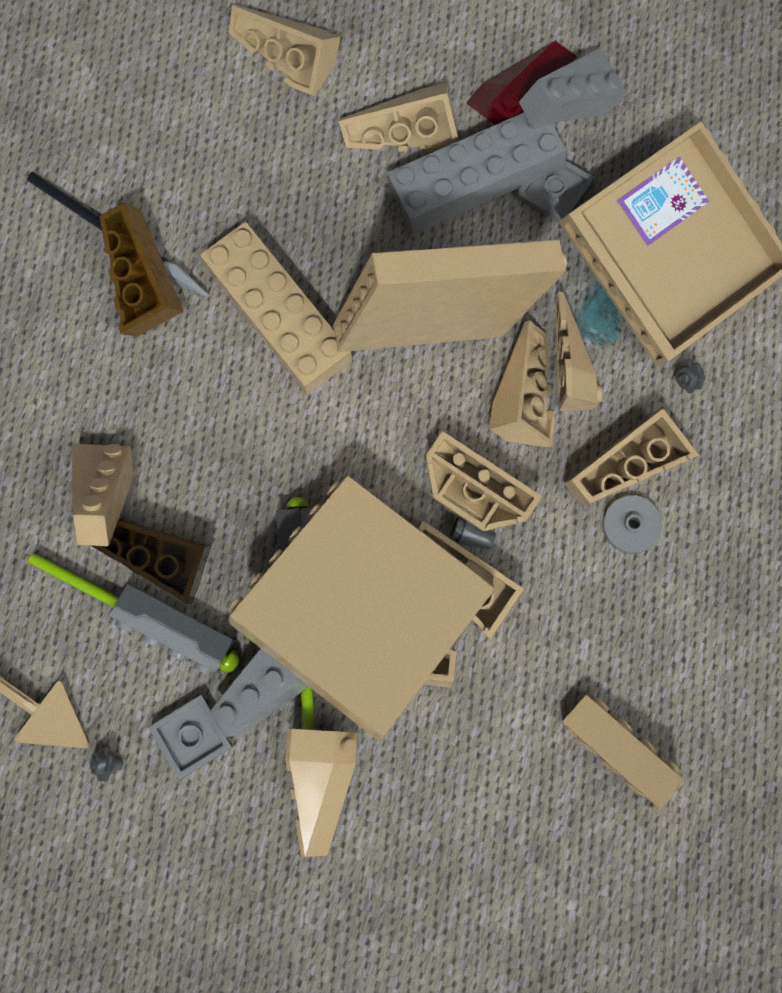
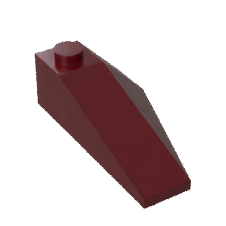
(500, 96)

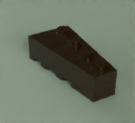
(160, 555)

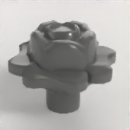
(689, 375)
(104, 763)

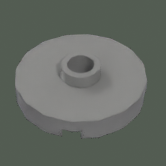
(624, 537)

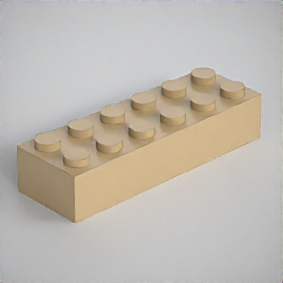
(275, 307)

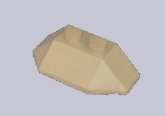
(477, 487)

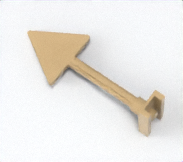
(51, 721)

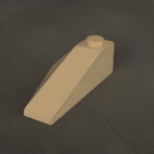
(296, 49)
(413, 120)
(321, 776)

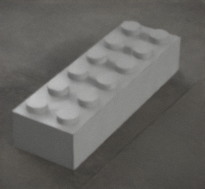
(475, 171)

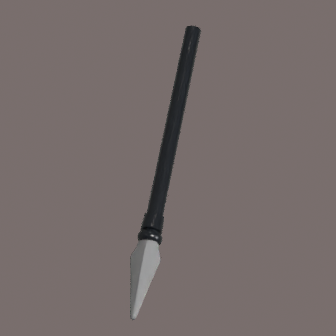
(175, 272)

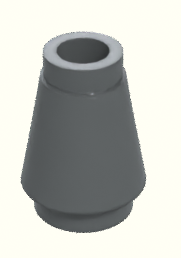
(469, 535)

